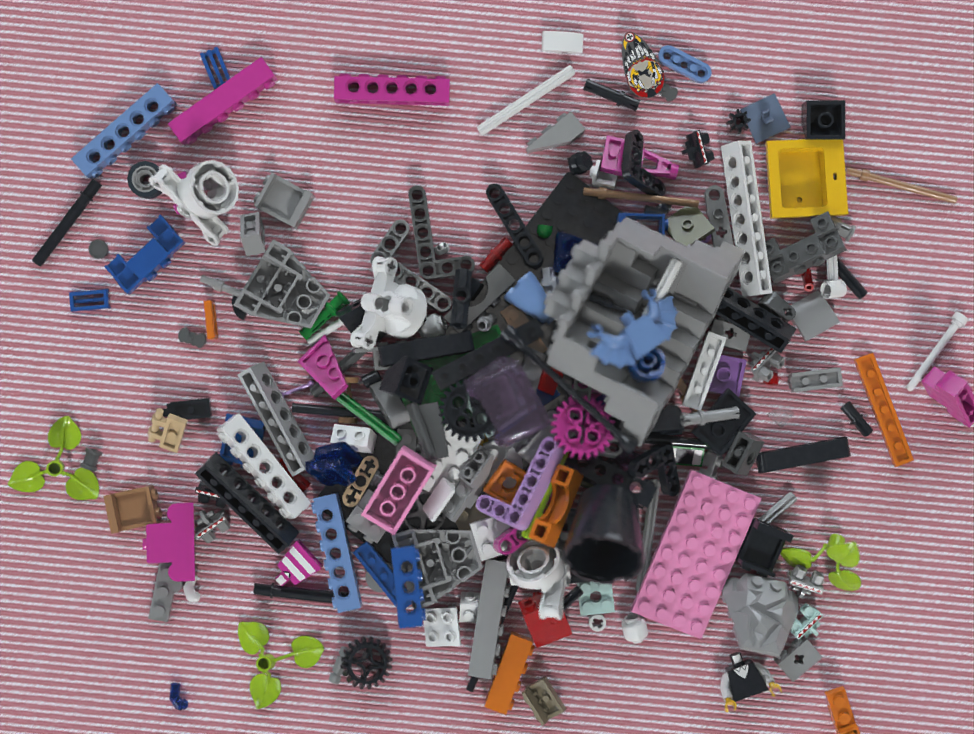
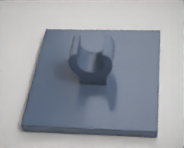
(766, 118)

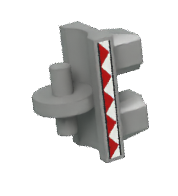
(763, 362)
(210, 521)
(805, 584)

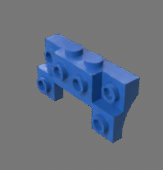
(149, 259)

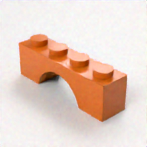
(564, 489)

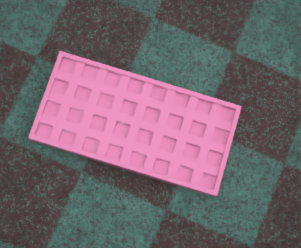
(695, 554)

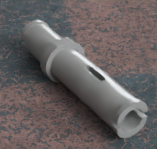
(709, 416)

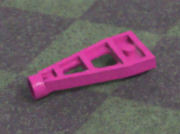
(612, 160)

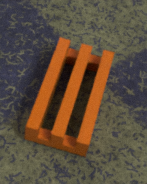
(211, 320)

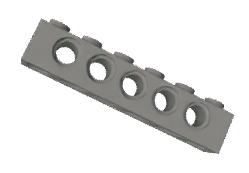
(277, 417)

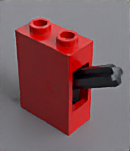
(548, 629)

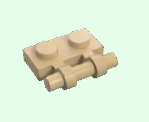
(173, 430)

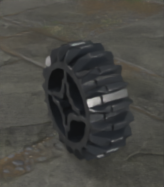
(382, 666)

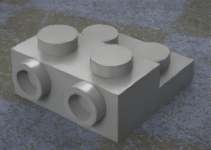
(356, 521)

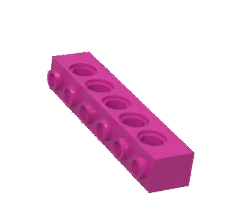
(400, 97)

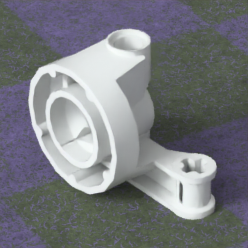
(192, 200)
(389, 306)
(541, 568)

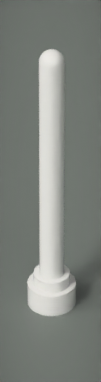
(958, 321)

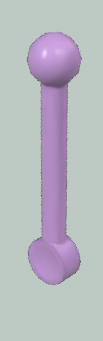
(310, 383)

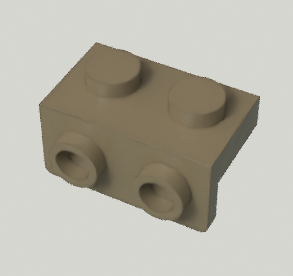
(543, 700)

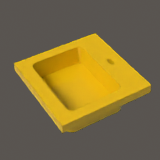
(803, 178)

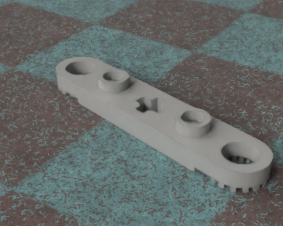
(718, 216)

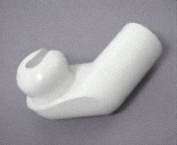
(190, 593)

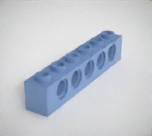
(113, 132)
(339, 601)

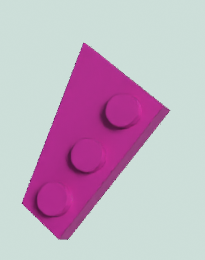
(324, 367)

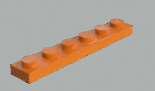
(883, 409)

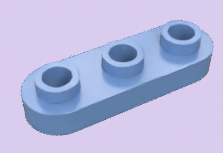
(693, 64)

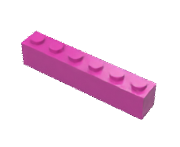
(222, 101)

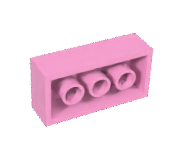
(398, 490)

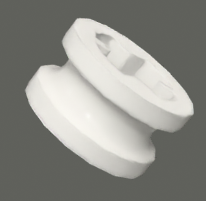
(595, 627)

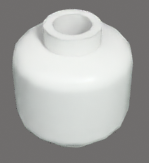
(434, 326)
(634, 628)

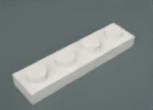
(704, 371)

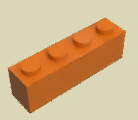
(509, 672)

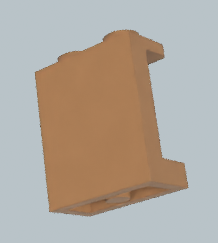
(132, 508)

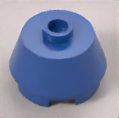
(648, 367)

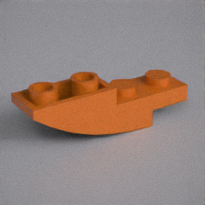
(841, 711)

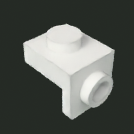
(601, 178)
(469, 606)

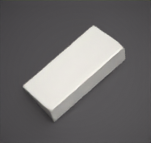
(438, 499)

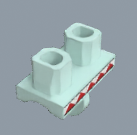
(808, 623)

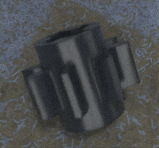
(733, 125)

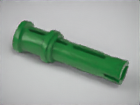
(330, 309)

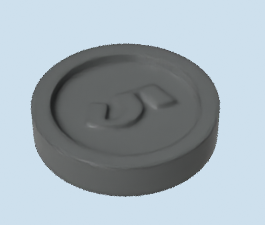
(98, 249)

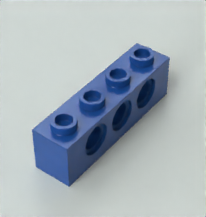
(407, 618)

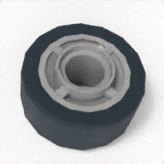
(136, 176)

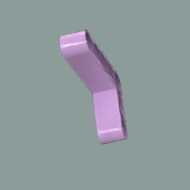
(527, 490)

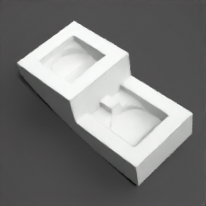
(562, 42)

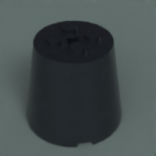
(605, 536)

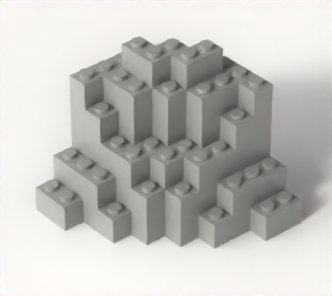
(619, 270)

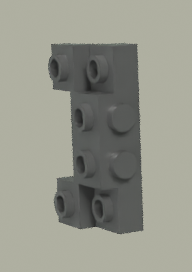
(806, 252)

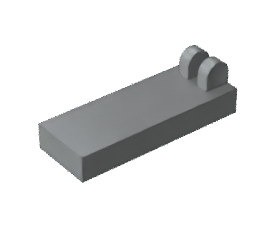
(815, 379)

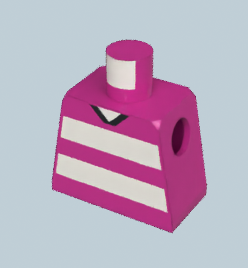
(297, 564)

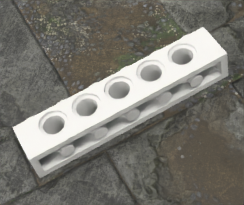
(298, 501)

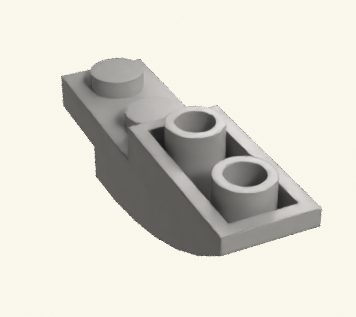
(471, 484)

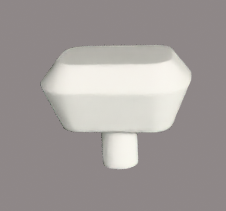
(442, 248)

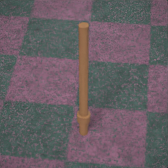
(865, 175)
(603, 193)

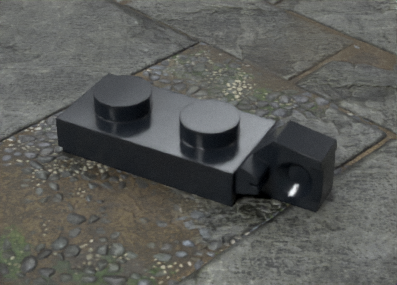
(190, 409)

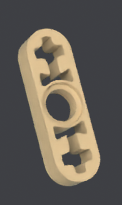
(358, 496)

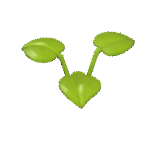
(80, 486)
(837, 550)
(263, 687)

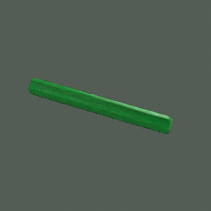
(369, 418)

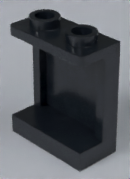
(762, 547)

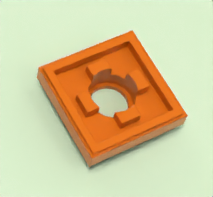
(495, 485)

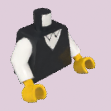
(745, 680)

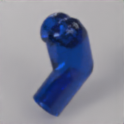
(175, 698)

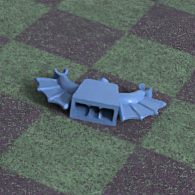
(639, 335)

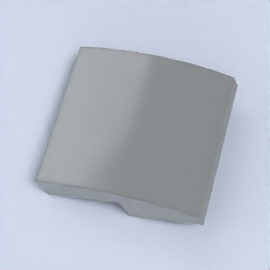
(813, 315)

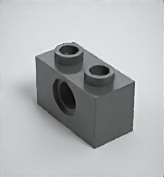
(742, 453)

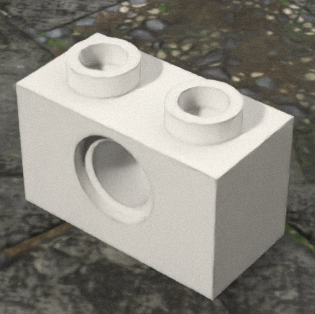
(358, 438)

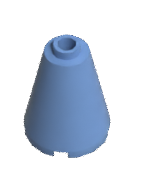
(529, 297)

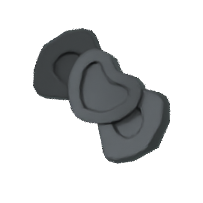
(668, 93)
(191, 337)

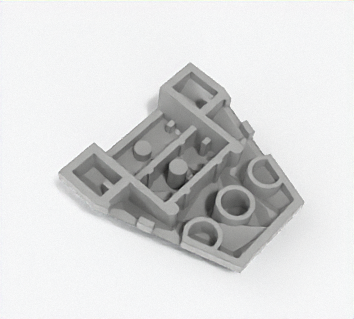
(282, 289)
(444, 562)
(761, 612)

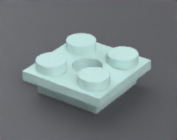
(603, 605)

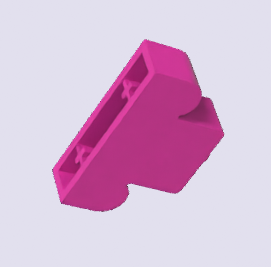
(952, 393)
(173, 542)

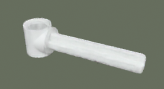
(833, 286)

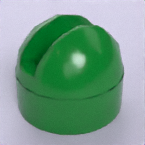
(544, 231)

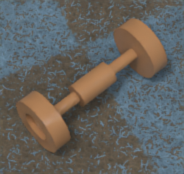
(346, 419)

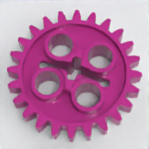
(565, 424)

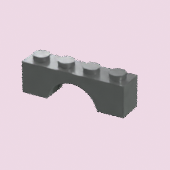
(498, 282)

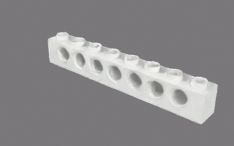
(746, 218)

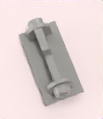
(713, 463)

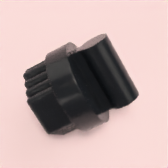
(579, 163)

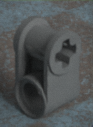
(777, 306)

